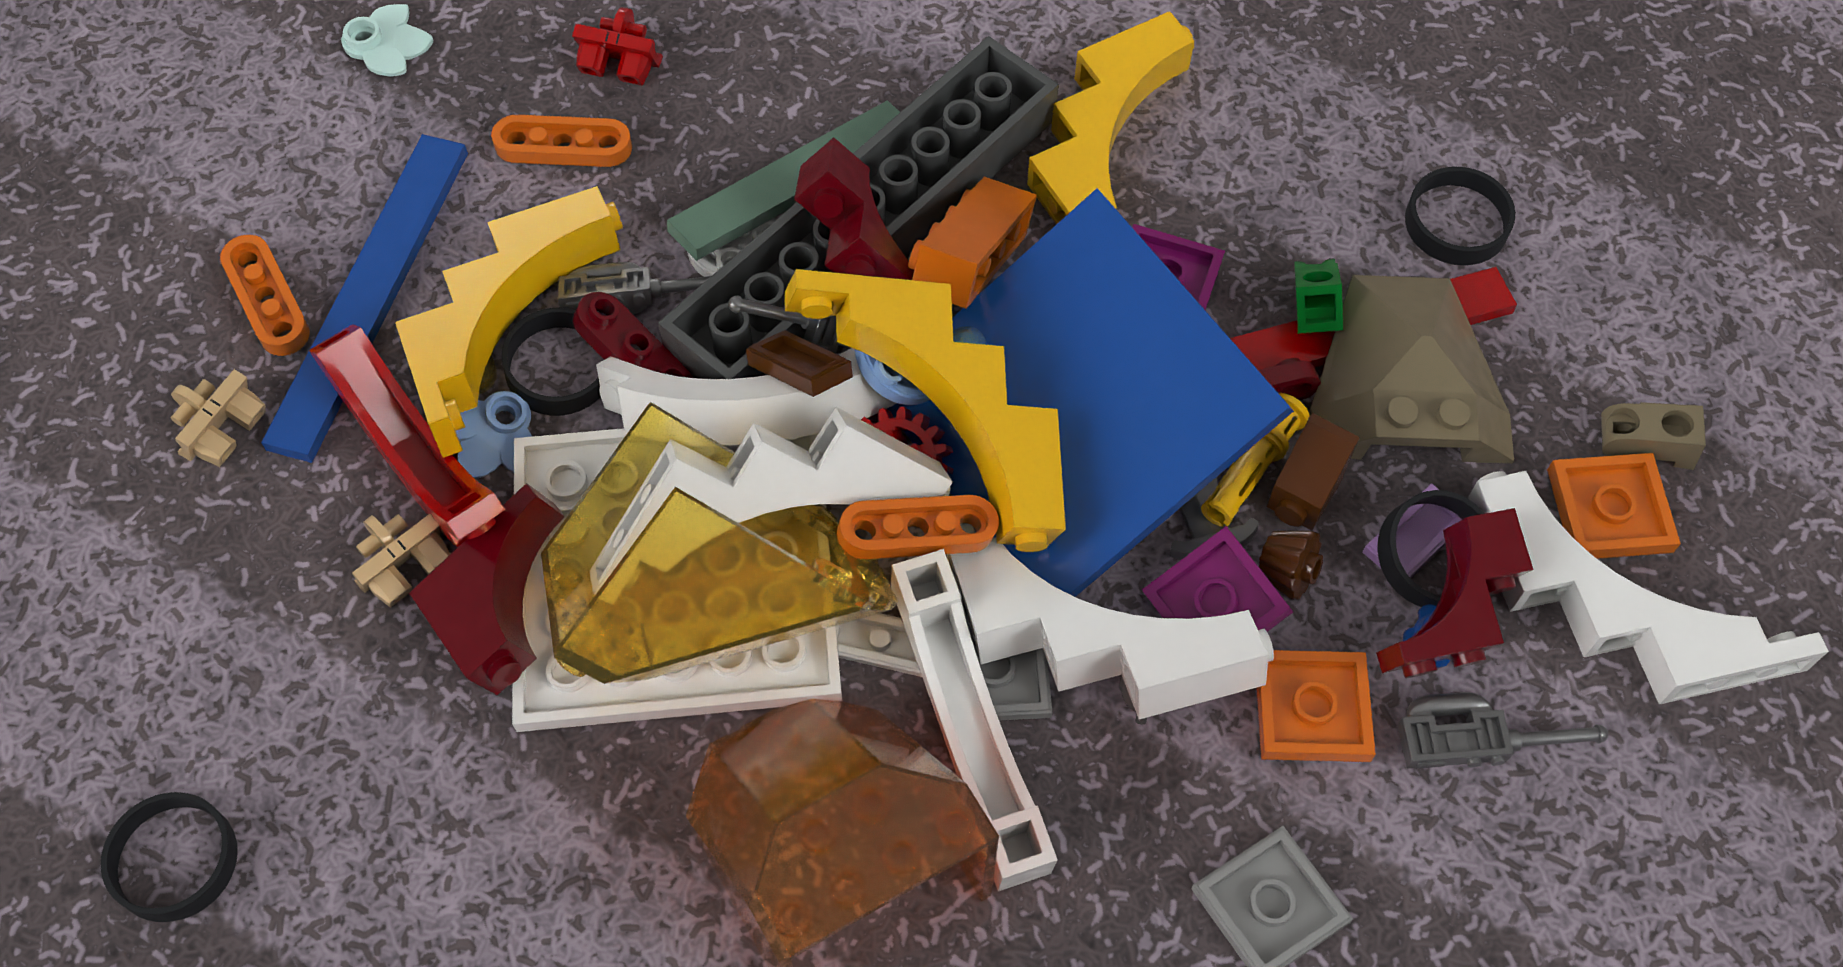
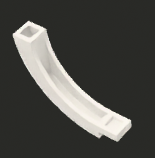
(730, 406)

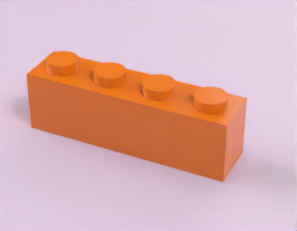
(973, 239)

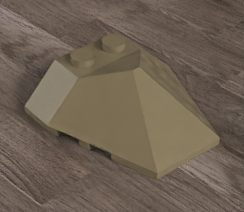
(1412, 372)

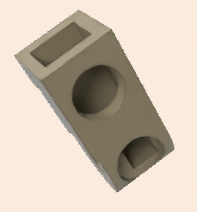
(1665, 430)

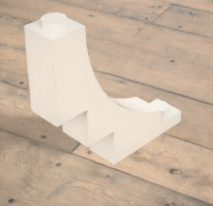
(771, 474)
(1678, 645)
(1160, 659)

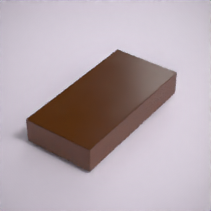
(799, 363)

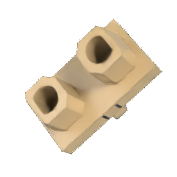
(202, 433)
(381, 571)

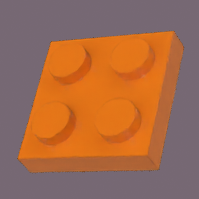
(1614, 505)
(1316, 707)

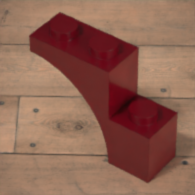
(839, 194)
(1482, 560)

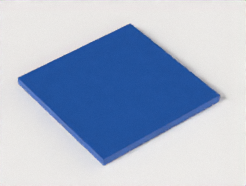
(1140, 383)

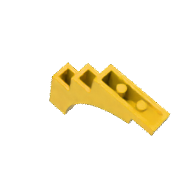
(1114, 82)
(912, 333)
(454, 342)

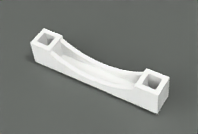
(967, 716)

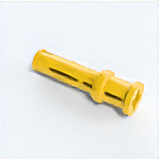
(1249, 468)

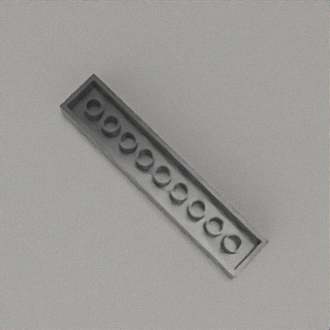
(918, 168)

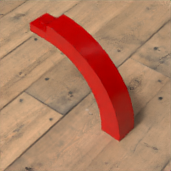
(404, 437)

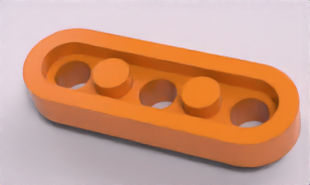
(545, 133)
(255, 283)
(935, 516)

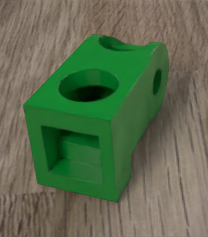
(1318, 297)

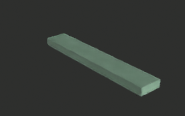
(764, 192)

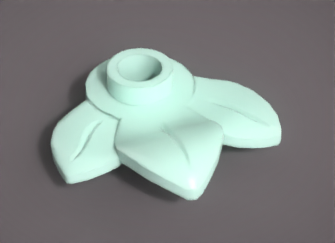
(385, 40)

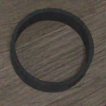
(1473, 180)
(546, 405)
(1387, 548)
(132, 820)

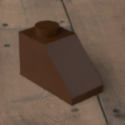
(1312, 472)

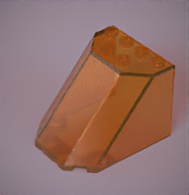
(830, 819)

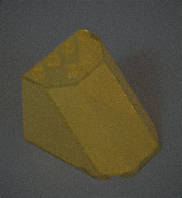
(693, 577)

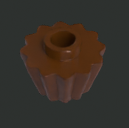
(1292, 561)

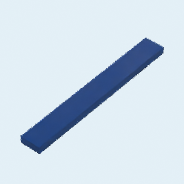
(368, 291)

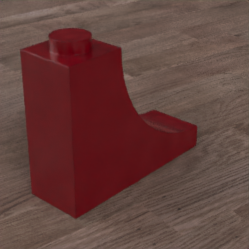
(479, 592)

